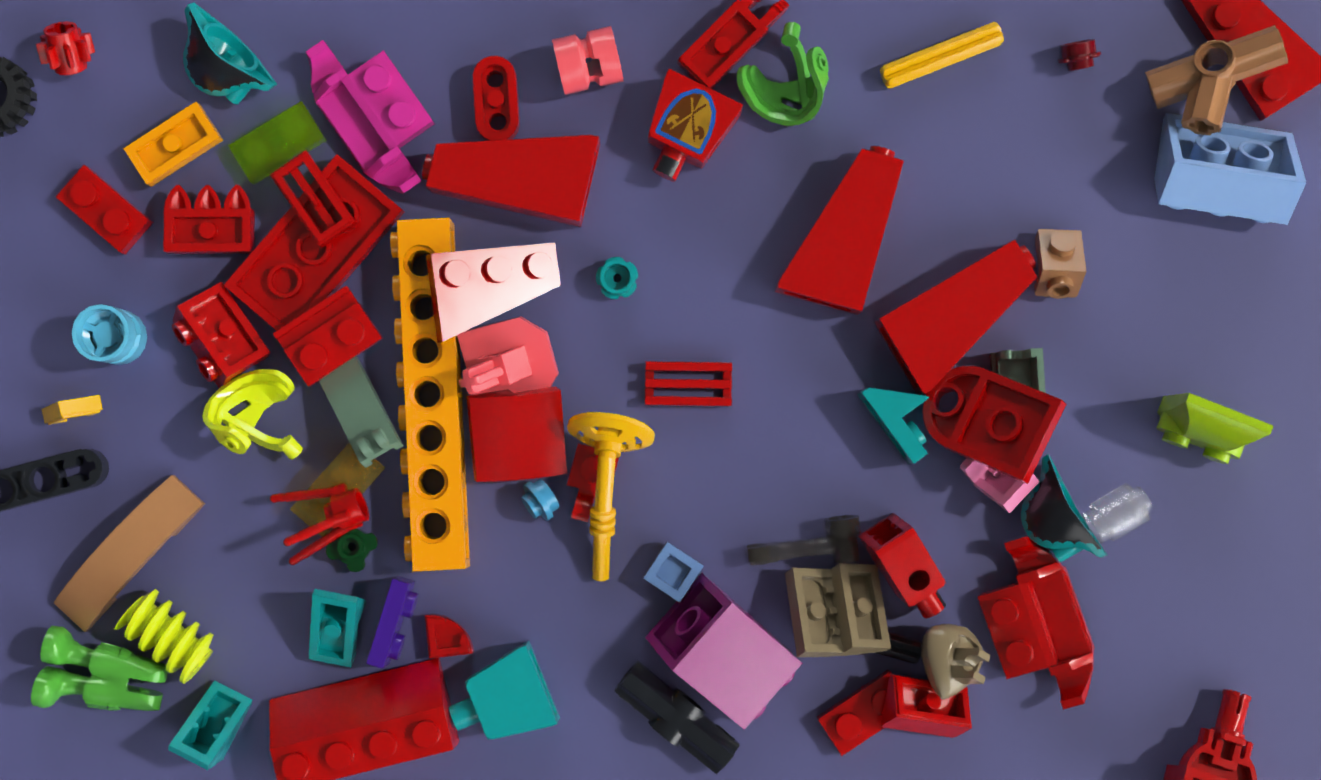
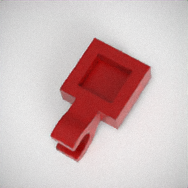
(583, 477)

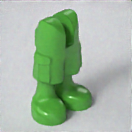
(109, 679)

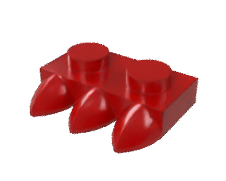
(207, 225)

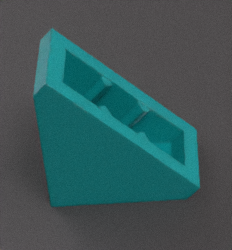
(211, 726)

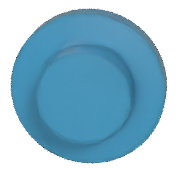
(539, 499)

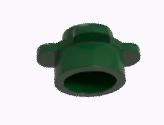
(354, 559)

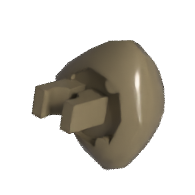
(952, 659)

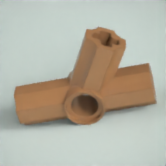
(1210, 90)

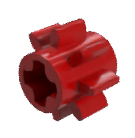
(65, 48)

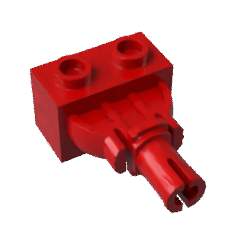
(1222, 750)

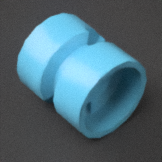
(109, 334)

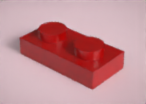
(104, 209)
(856, 715)

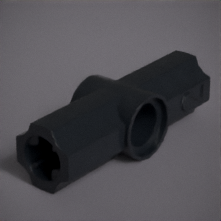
(677, 717)

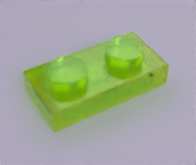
(277, 142)

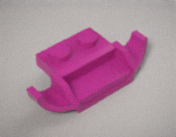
(370, 113)

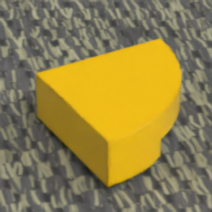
(61, 410)

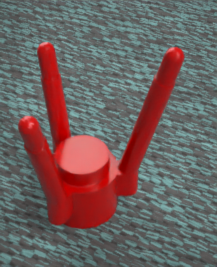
(343, 513)

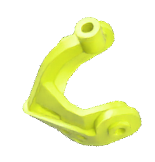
(260, 390)

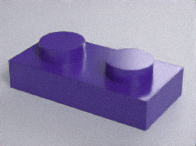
(387, 639)

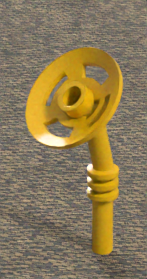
(607, 441)

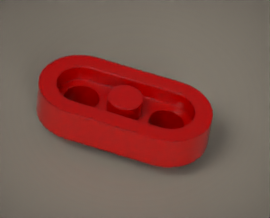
(496, 101)

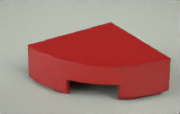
(446, 637)

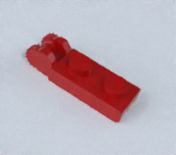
(728, 41)

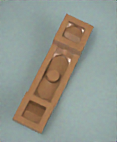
(127, 551)

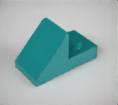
(888, 410)
(334, 627)

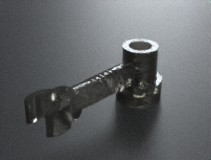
(839, 541)

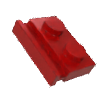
(328, 336)

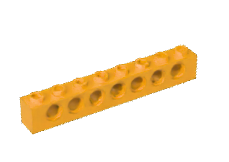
(451, 550)

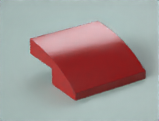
(517, 434)

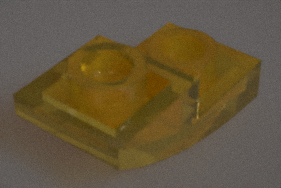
(342, 469)

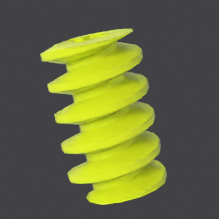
(166, 635)

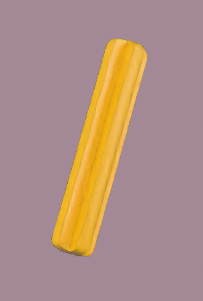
(941, 55)

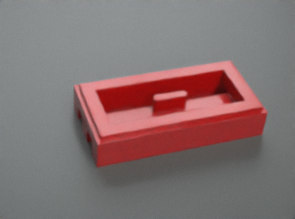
(334, 229)
(725, 384)

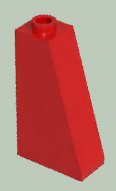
(524, 176)
(844, 243)
(948, 319)

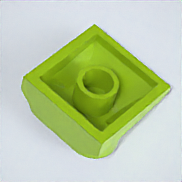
(1208, 425)

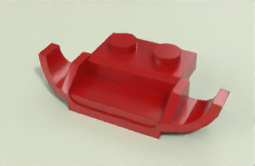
(1041, 622)

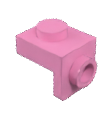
(997, 486)

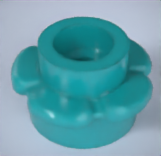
(614, 289)

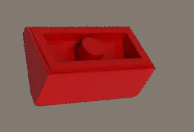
(917, 708)

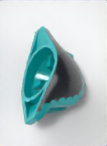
(219, 60)
(1053, 518)

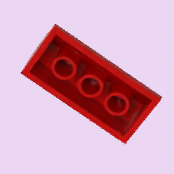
(362, 723)

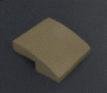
(837, 610)

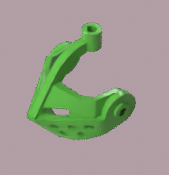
(766, 96)

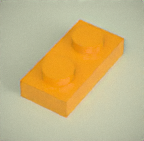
(173, 144)

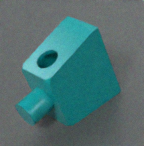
(507, 697)

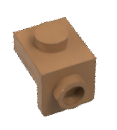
(1059, 263)

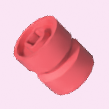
(572, 55)

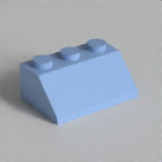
(1230, 172)

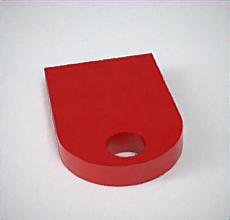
(994, 420)

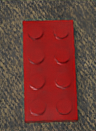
(289, 268)

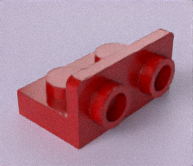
(218, 335)

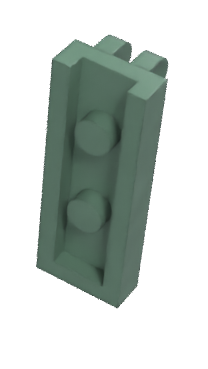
(360, 412)

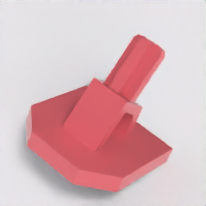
(507, 356)

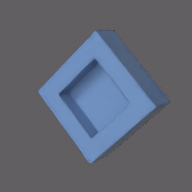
(673, 571)

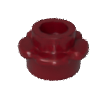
(1079, 54)

